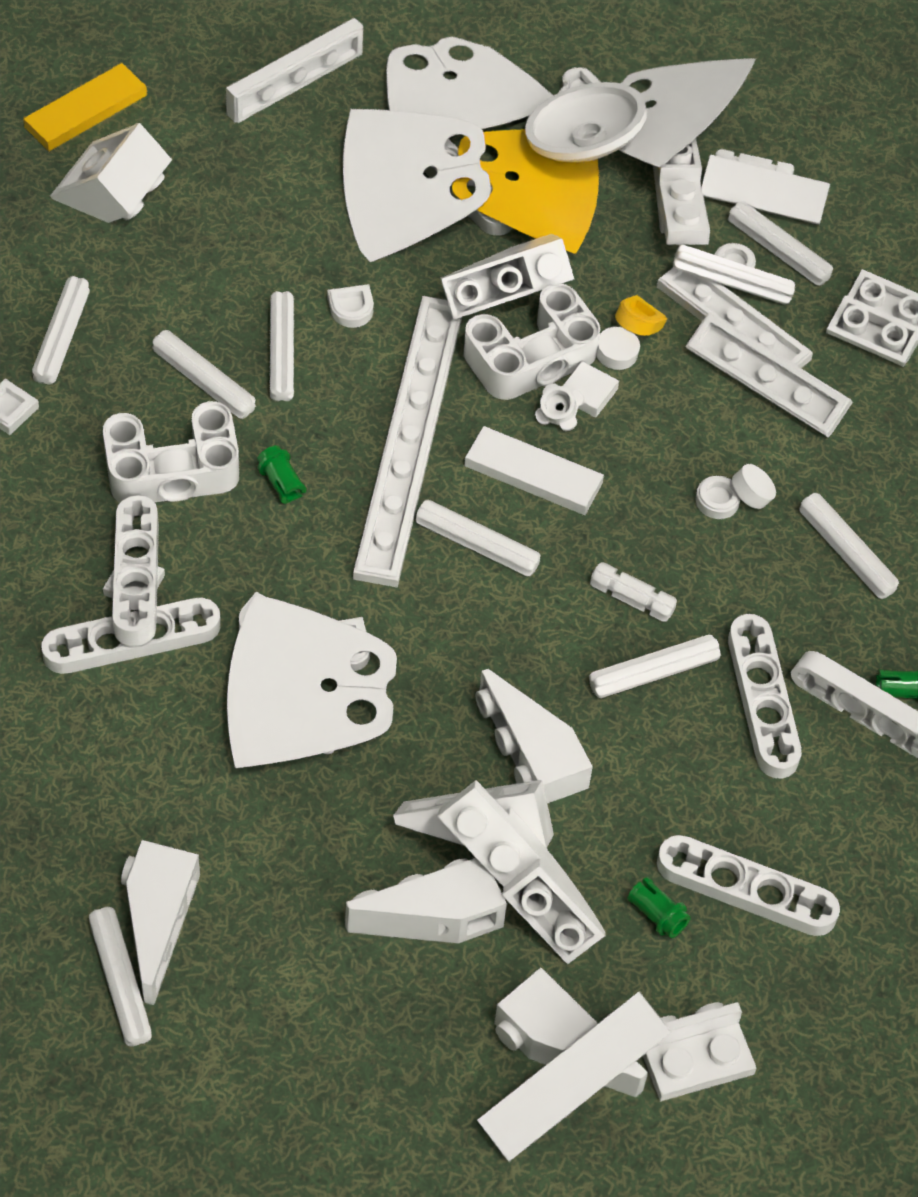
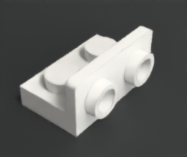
(700, 1052)

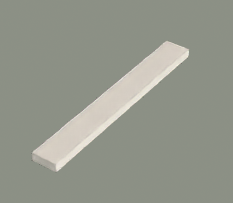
(408, 445)

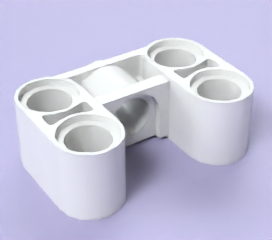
(519, 365)
(173, 472)

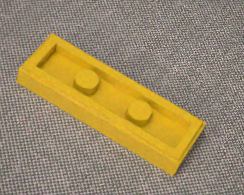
(85, 107)

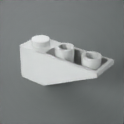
(507, 275)
(534, 738)
(434, 907)

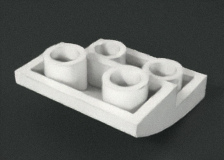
(878, 318)

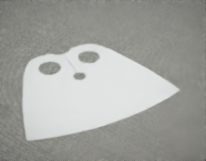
(485, 92)
(686, 104)
(385, 182)
(276, 690)

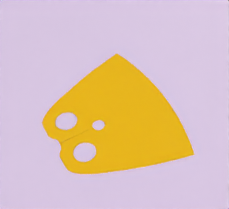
(545, 198)

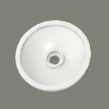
(586, 122)

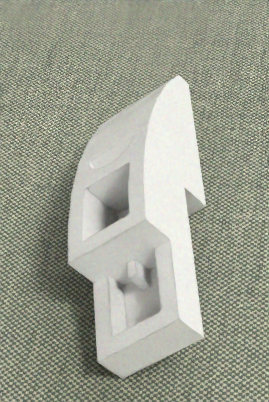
(681, 198)
(525, 869)

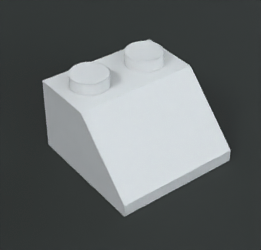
(114, 175)

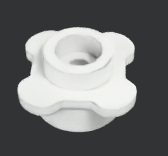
(557, 395)

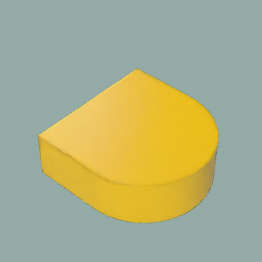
(639, 316)

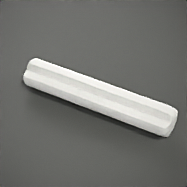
(780, 243)
(733, 274)
(60, 330)
(282, 346)
(204, 374)
(478, 537)
(849, 546)
(654, 666)
(120, 976)

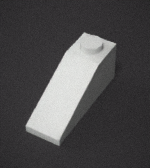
(525, 799)
(159, 896)
(546, 1021)

